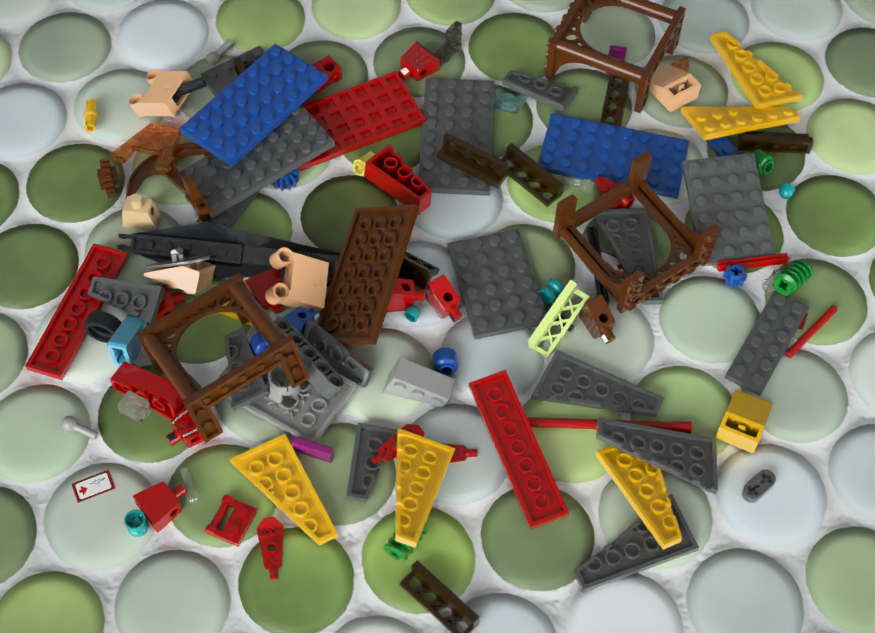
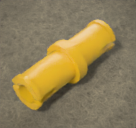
(90, 115)

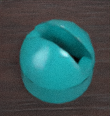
(786, 191)
(412, 313)

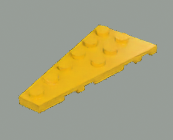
(754, 76)
(727, 121)
(280, 476)
(418, 479)

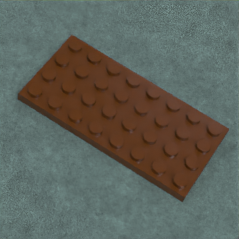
(367, 273)

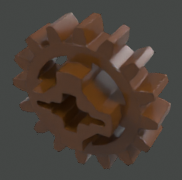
(108, 177)

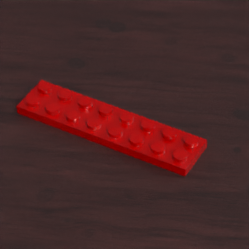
(65, 330)
(518, 449)

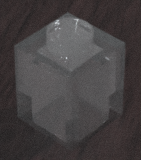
(134, 407)

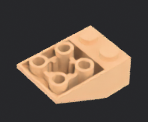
(673, 87)
(189, 277)

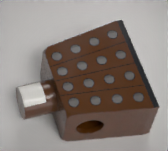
(598, 318)

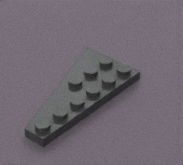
(678, 453)

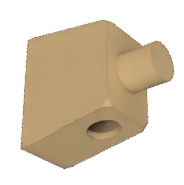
(141, 213)

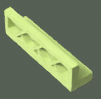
(551, 317)

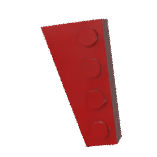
(397, 179)

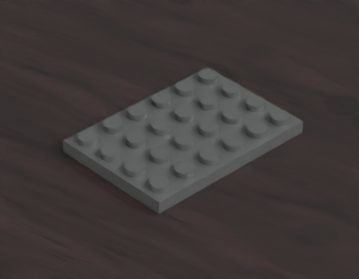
(729, 195)
(496, 283)

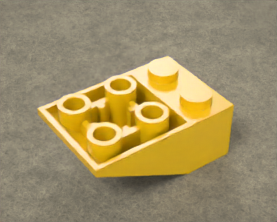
(744, 421)

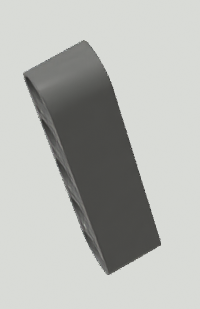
(321, 373)

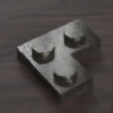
(453, 43)

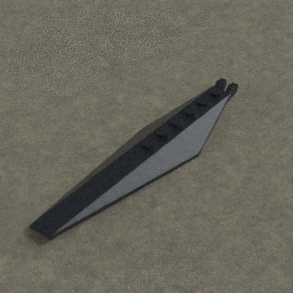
(228, 248)

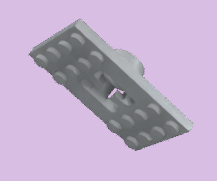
(310, 413)

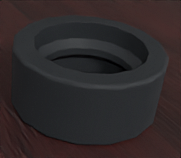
(101, 325)

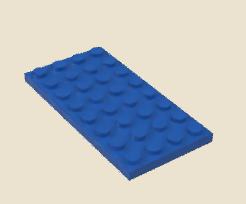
(253, 105)
(597, 149)

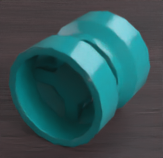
(551, 291)
(133, 519)

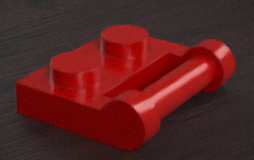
(236, 524)

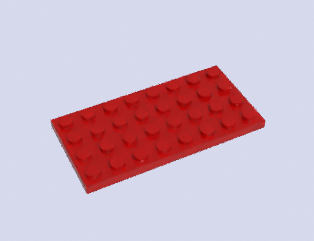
(364, 115)

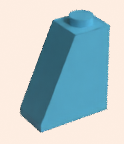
(124, 342)

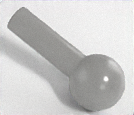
(214, 57)
(70, 423)

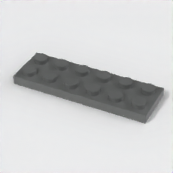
(767, 343)

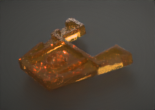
(154, 140)

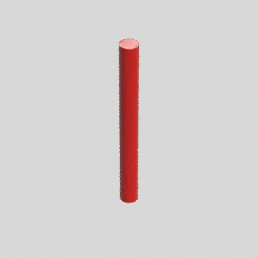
(811, 331)

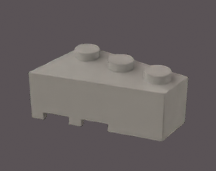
(418, 383)

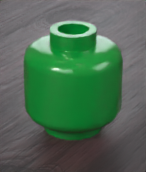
(763, 161)

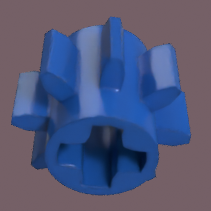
(734, 275)

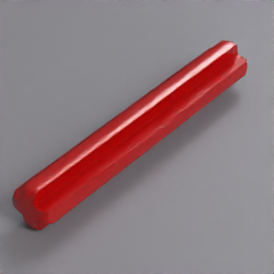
(756, 261)

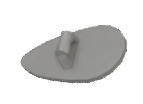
(181, 261)

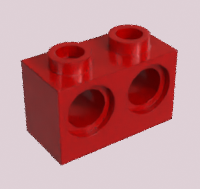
(331, 68)

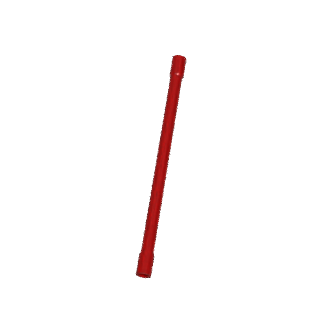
(679, 426)

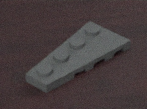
(539, 89)

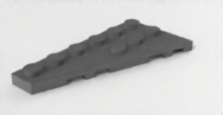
(631, 241)
(581, 384)
(633, 552)

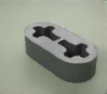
(762, 489)

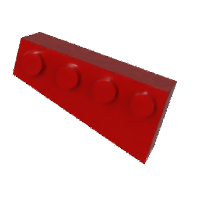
(156, 389)

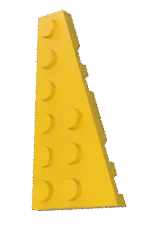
(645, 491)

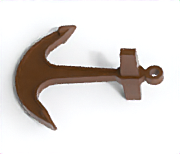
(184, 183)

